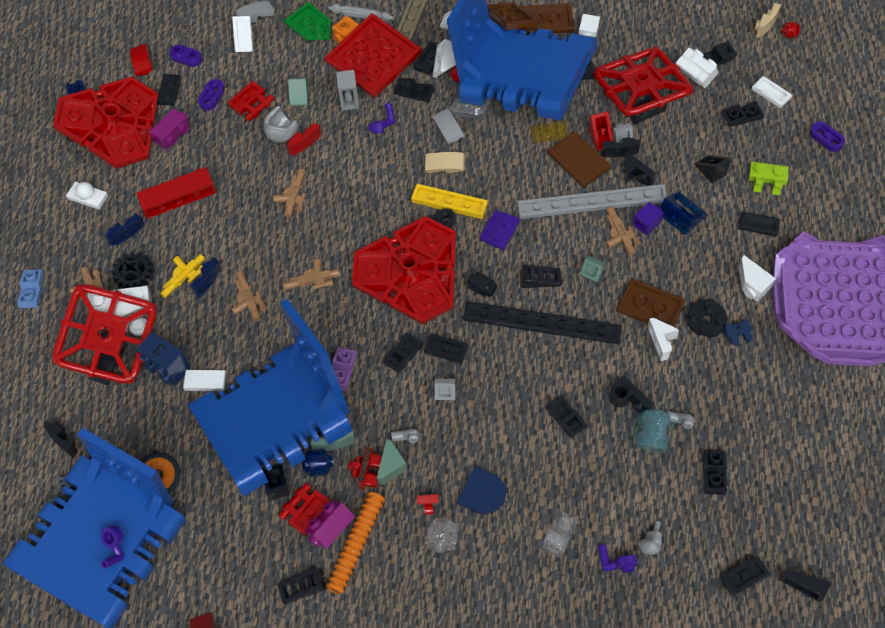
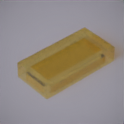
(549, 132)

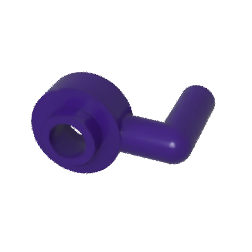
(380, 125)
(112, 538)
(623, 563)

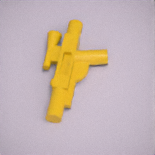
(181, 273)

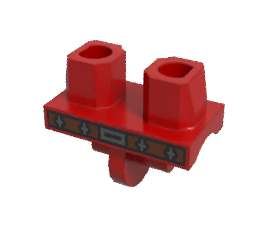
(365, 478)

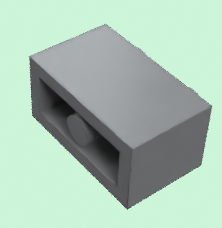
(347, 90)

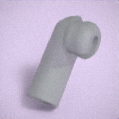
(686, 420)
(411, 435)

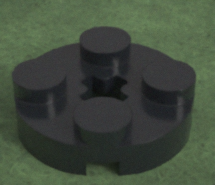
(709, 308)

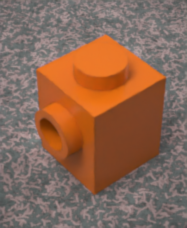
(343, 29)

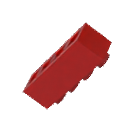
(176, 193)

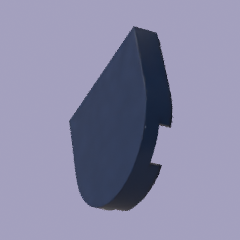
(482, 492)

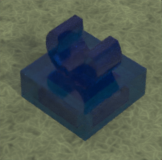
(75, 87)

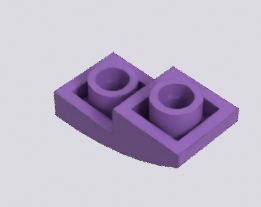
(343, 366)

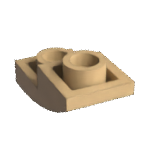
(767, 21)
(445, 161)

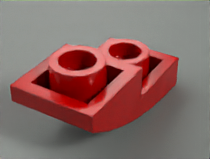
(140, 60)
(301, 142)

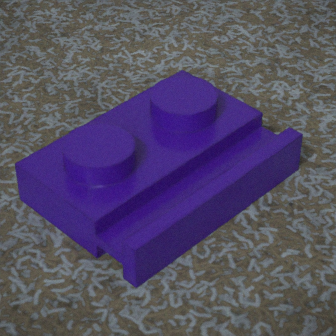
(499, 229)

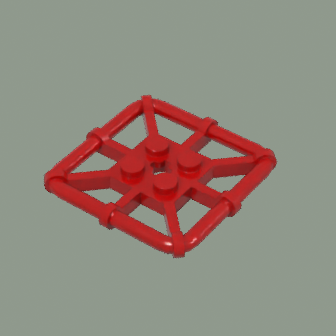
(651, 81)
(97, 322)

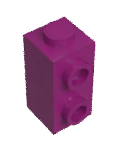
(170, 129)
(329, 524)

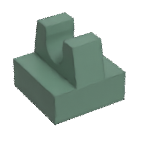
(592, 268)

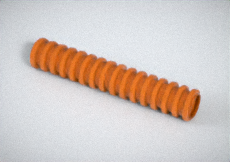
(355, 542)

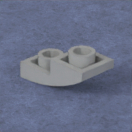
(256, 9)
(448, 126)

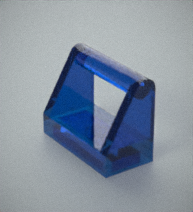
(680, 217)

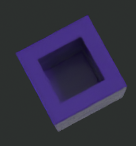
(648, 218)

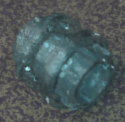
(654, 431)

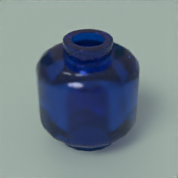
(317, 463)

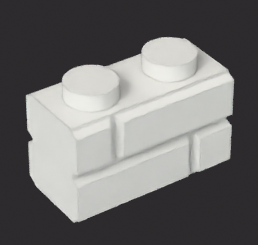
(697, 67)

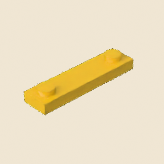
(445, 199)

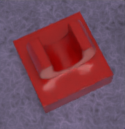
(428, 501)

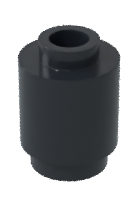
(482, 284)

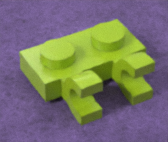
(769, 174)

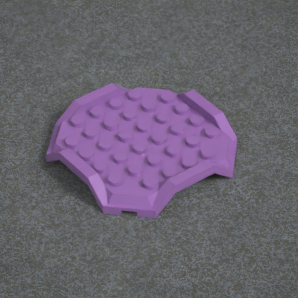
(833, 298)

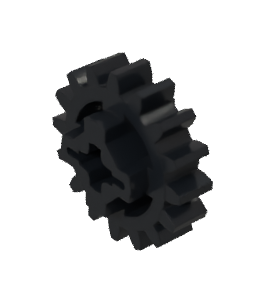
(129, 271)

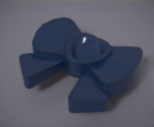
(734, 331)

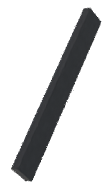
(543, 322)

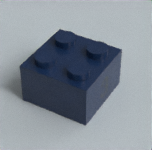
(163, 359)

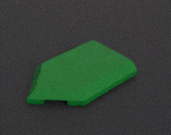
(310, 23)

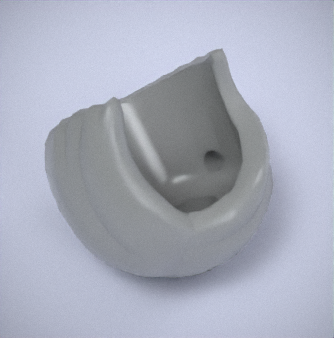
(278, 127)

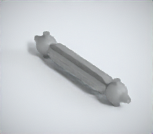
(359, 12)

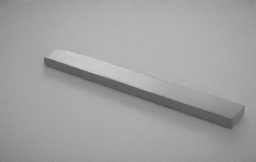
(591, 201)

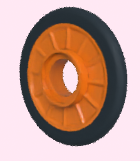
(169, 467)

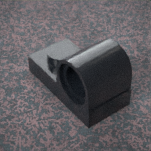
(632, 394)

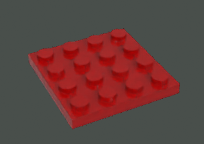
(374, 53)

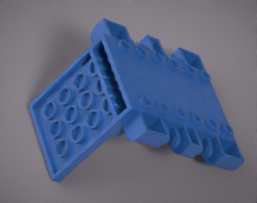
(515, 64)
(275, 409)
(68, 557)

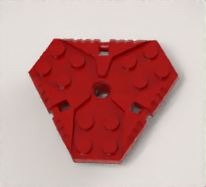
(115, 122)
(419, 289)

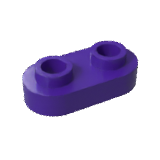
(185, 55)
(209, 95)
(827, 137)

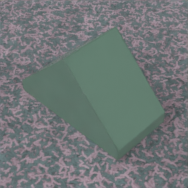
(298, 90)
(391, 464)

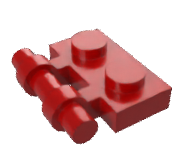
(247, 97)
(311, 508)

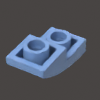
(31, 288)

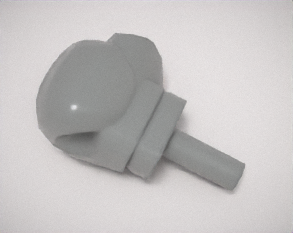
(652, 542)

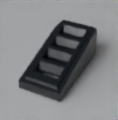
(648, 114)
(533, 282)
(315, 572)
(808, 585)

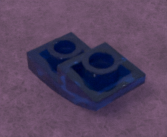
(120, 233)
(210, 272)

